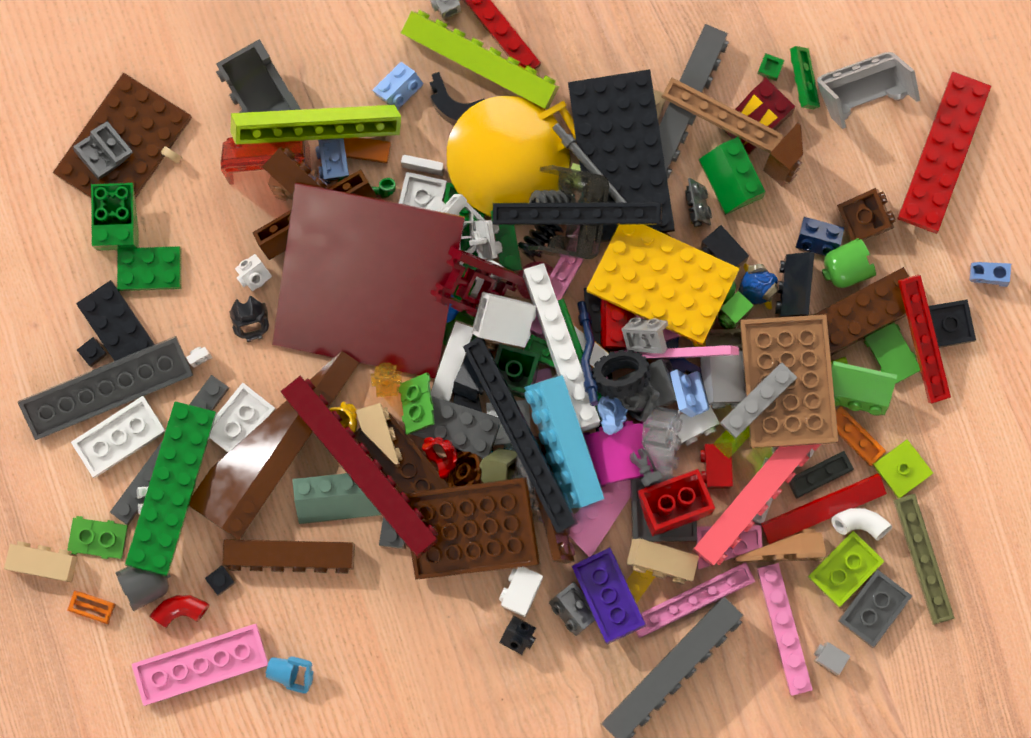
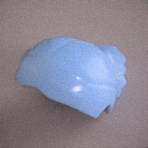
(612, 414)

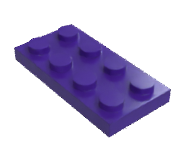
(608, 596)

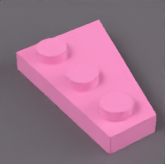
(749, 541)

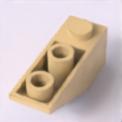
(375, 426)

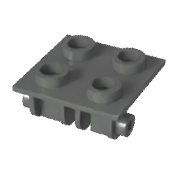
(696, 197)

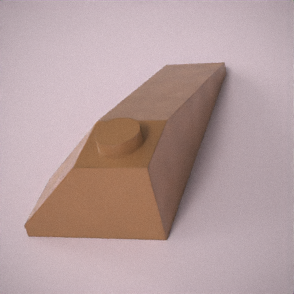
(800, 547)

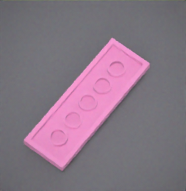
(200, 664)

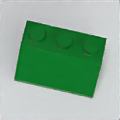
(732, 176)

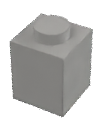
(831, 658)

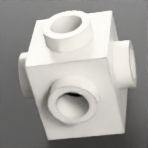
(252, 273)

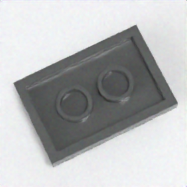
(875, 608)

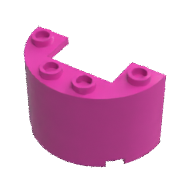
(612, 453)

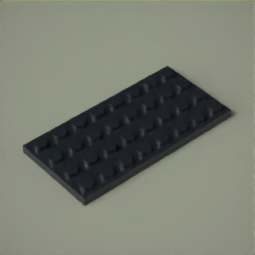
(622, 138)

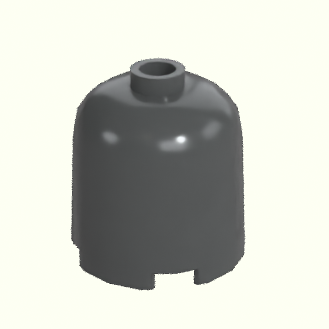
(142, 586)

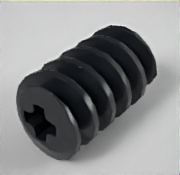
(538, 237)

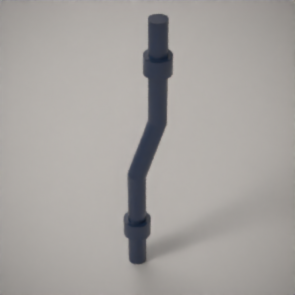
(589, 384)

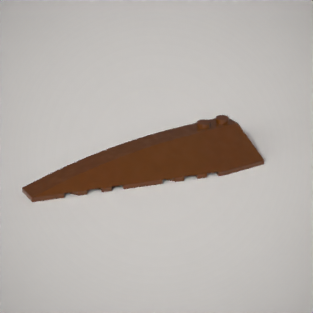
(252, 469)

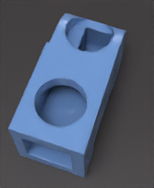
(990, 273)

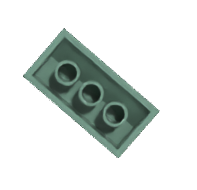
(330, 499)

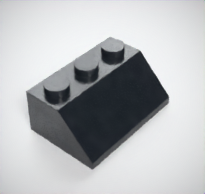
(795, 285)

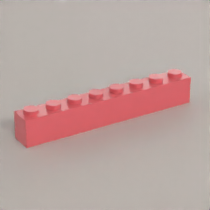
(751, 502)

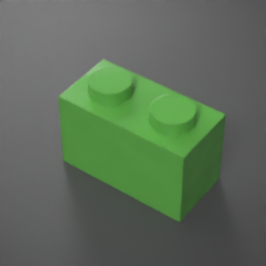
(734, 310)

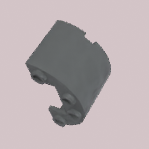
(255, 81)

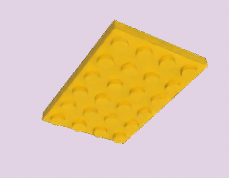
(663, 280)

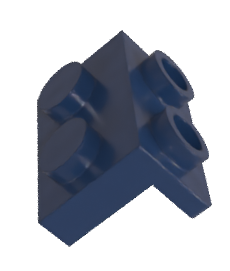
(819, 236)

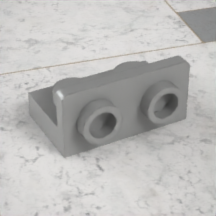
(645, 335)

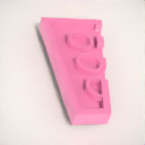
(598, 517)

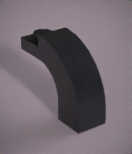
(444, 104)

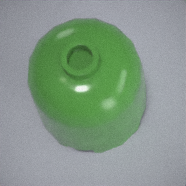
(848, 264)

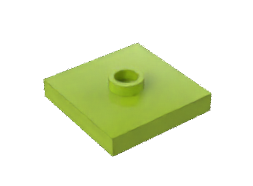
(902, 469)

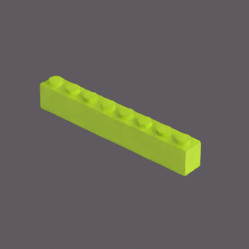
(479, 59)
(315, 124)

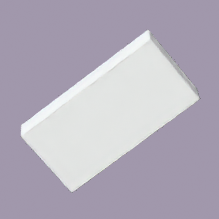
(422, 165)

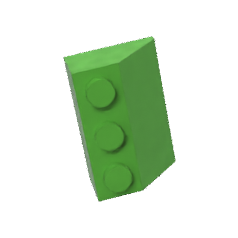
(862, 388)

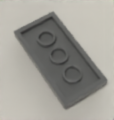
(463, 426)

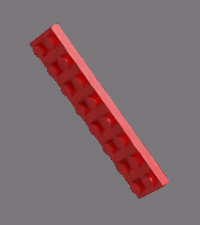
(944, 152)

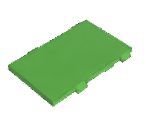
(892, 352)
(417, 403)
(97, 538)

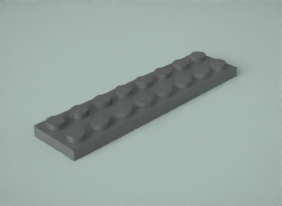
(105, 388)

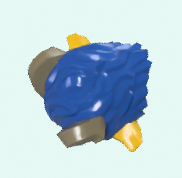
(758, 285)

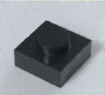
(91, 352)
(220, 580)

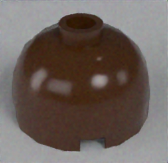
(466, 470)

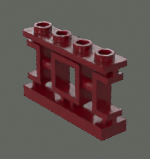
(483, 270)

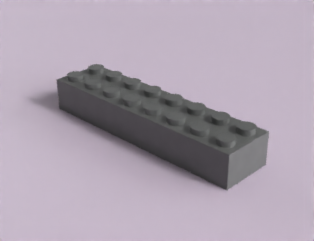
(672, 669)

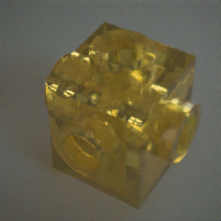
(386, 380)

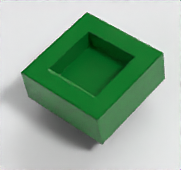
(770, 67)

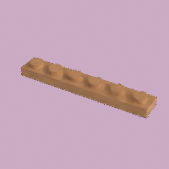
(721, 115)

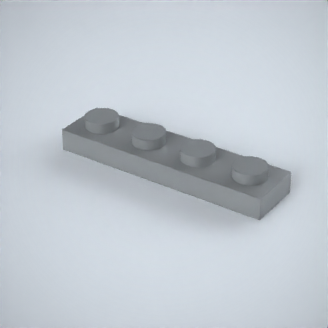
(758, 400)

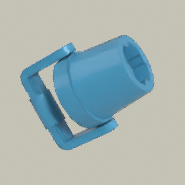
(286, 670)

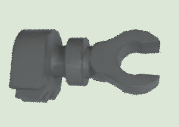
(645, 469)

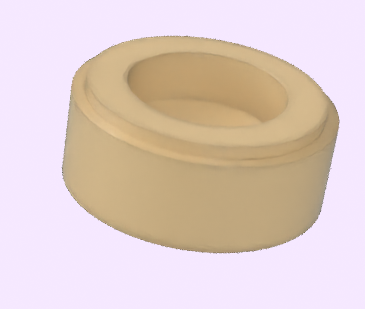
(171, 154)

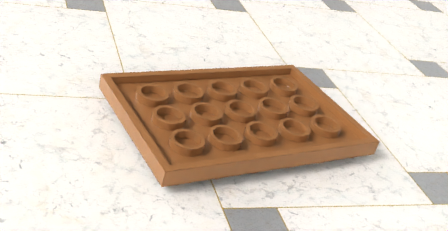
(807, 407)

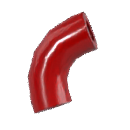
(179, 606)

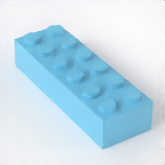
(563, 441)

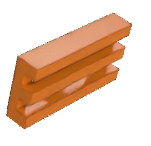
(106, 620)

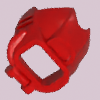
(444, 464)

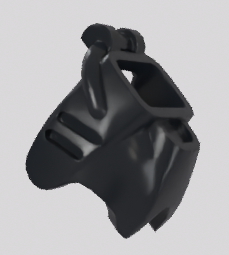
(246, 314)

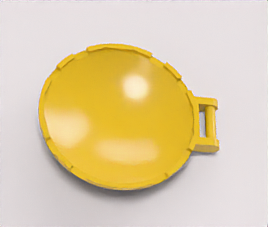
(500, 150)

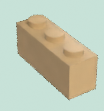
(41, 561)
(662, 561)

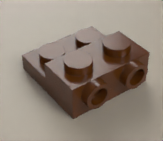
(866, 215)

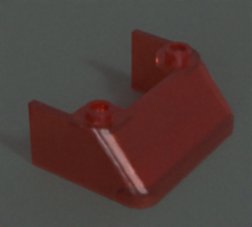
(253, 156)

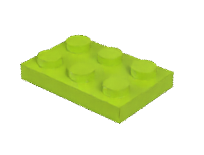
(845, 569)

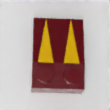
(766, 106)

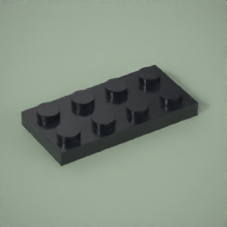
(114, 321)

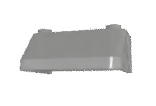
(865, 82)

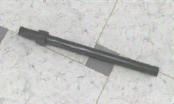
(569, 142)

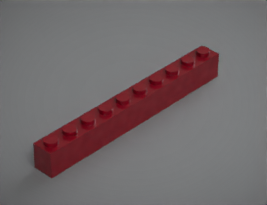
(359, 466)

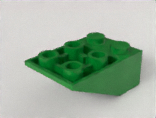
(114, 216)

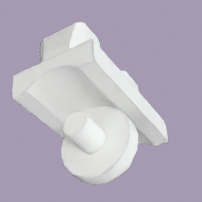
(484, 239)

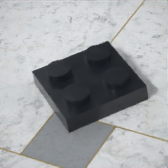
(952, 323)

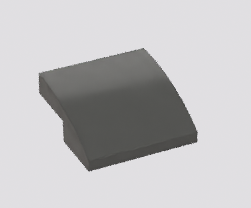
(102, 150)

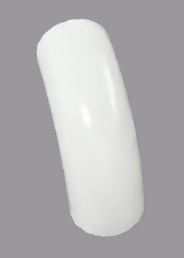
(861, 520)

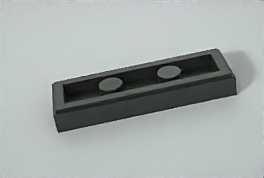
(820, 474)

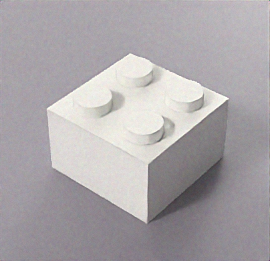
(521, 591)

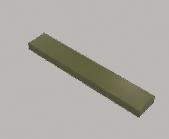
(923, 559)

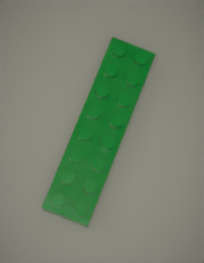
(170, 489)

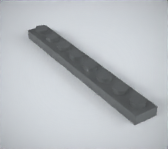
(127, 505)

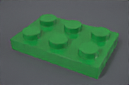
(148, 268)

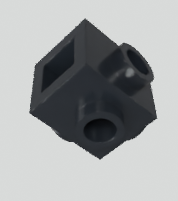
(518, 635)

